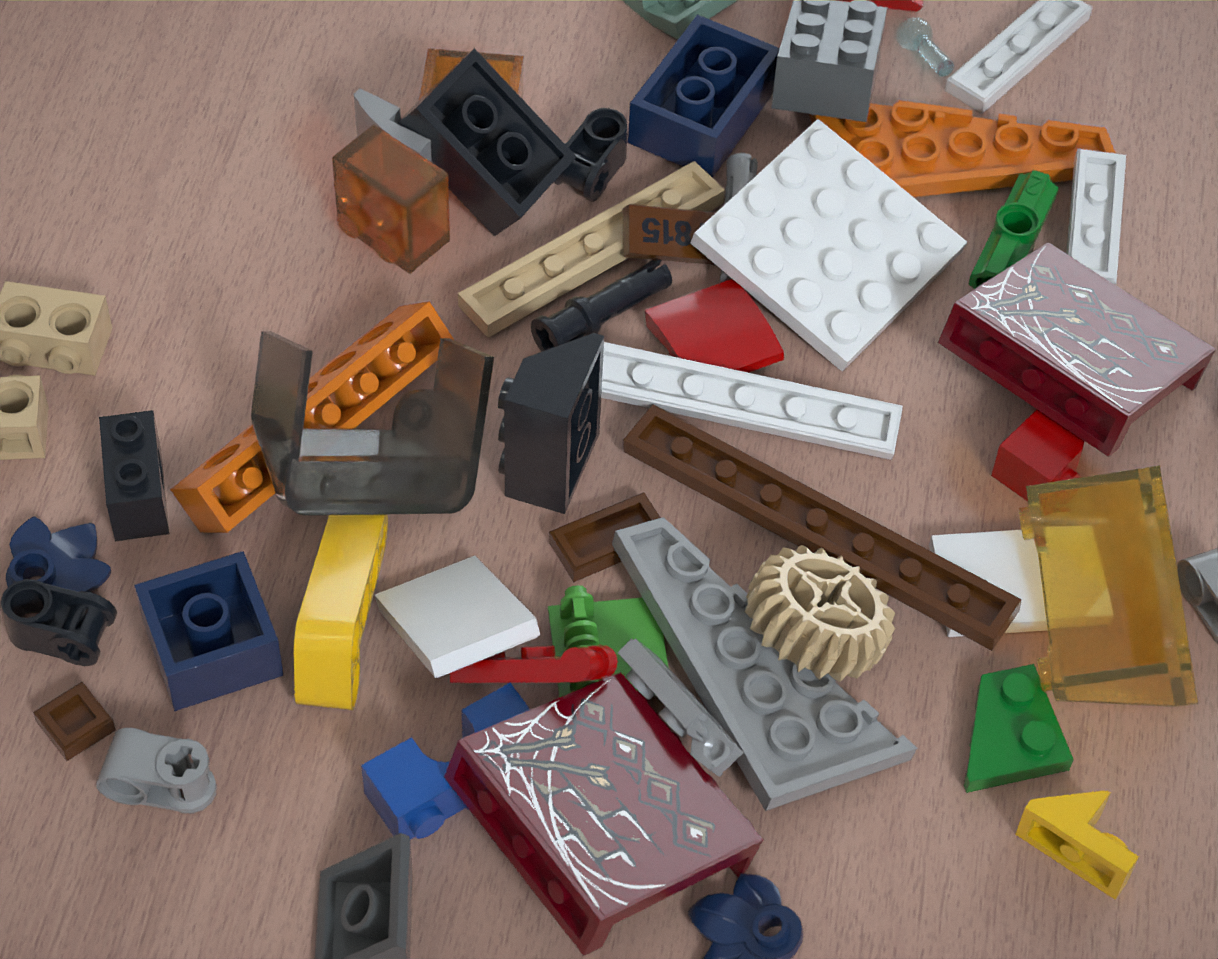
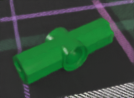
(1016, 226)

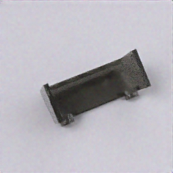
(414, 468)

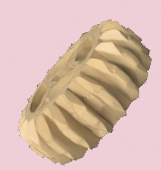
(820, 613)

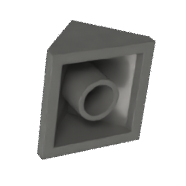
(367, 904)

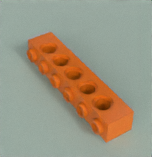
(338, 397)

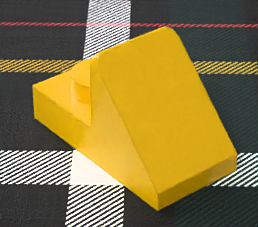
(1066, 833)

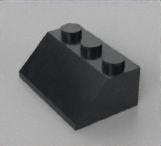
(488, 142)
(551, 422)

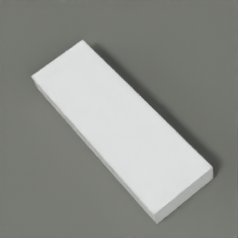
(1096, 211)

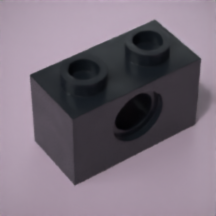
(133, 475)

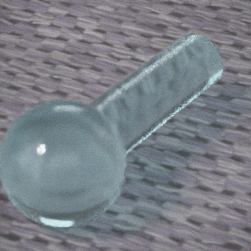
(917, 36)

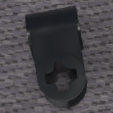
(600, 152)
(66, 622)

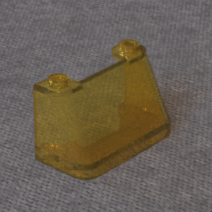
(1110, 591)

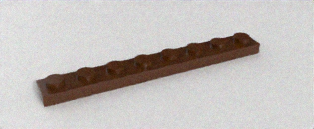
(816, 521)

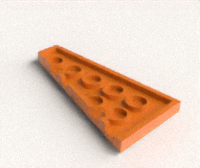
(949, 151)

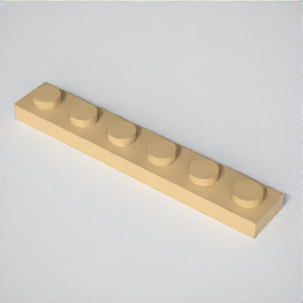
(578, 253)

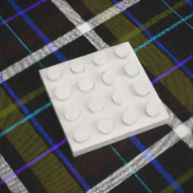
(828, 244)

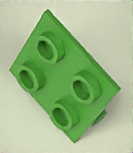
(610, 623)

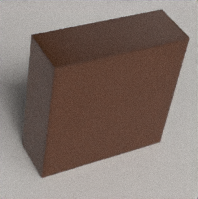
(74, 721)

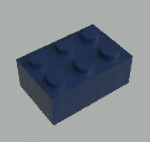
(703, 95)

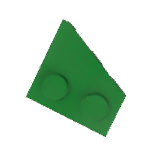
(1014, 731)

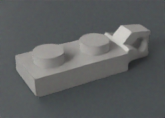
(682, 710)

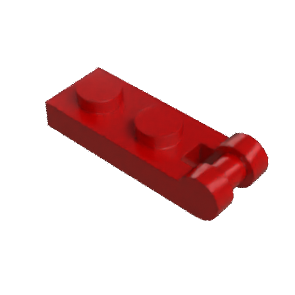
(541, 665)

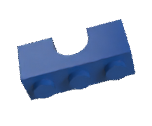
(411, 787)

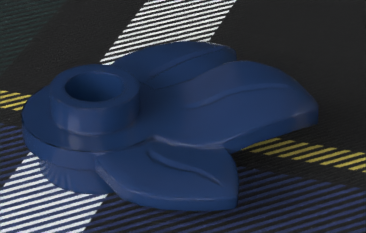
(58, 558)
(739, 919)

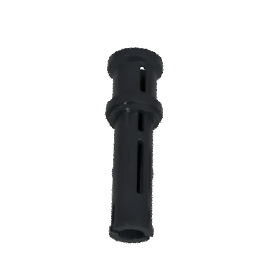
(586, 315)

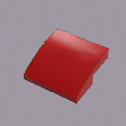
(716, 328)

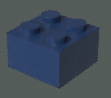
(209, 630)

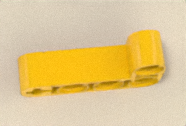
(337, 610)

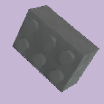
(829, 58)

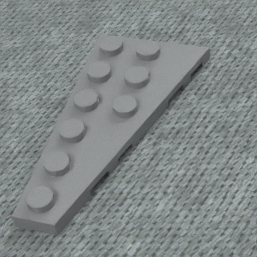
(789, 724)

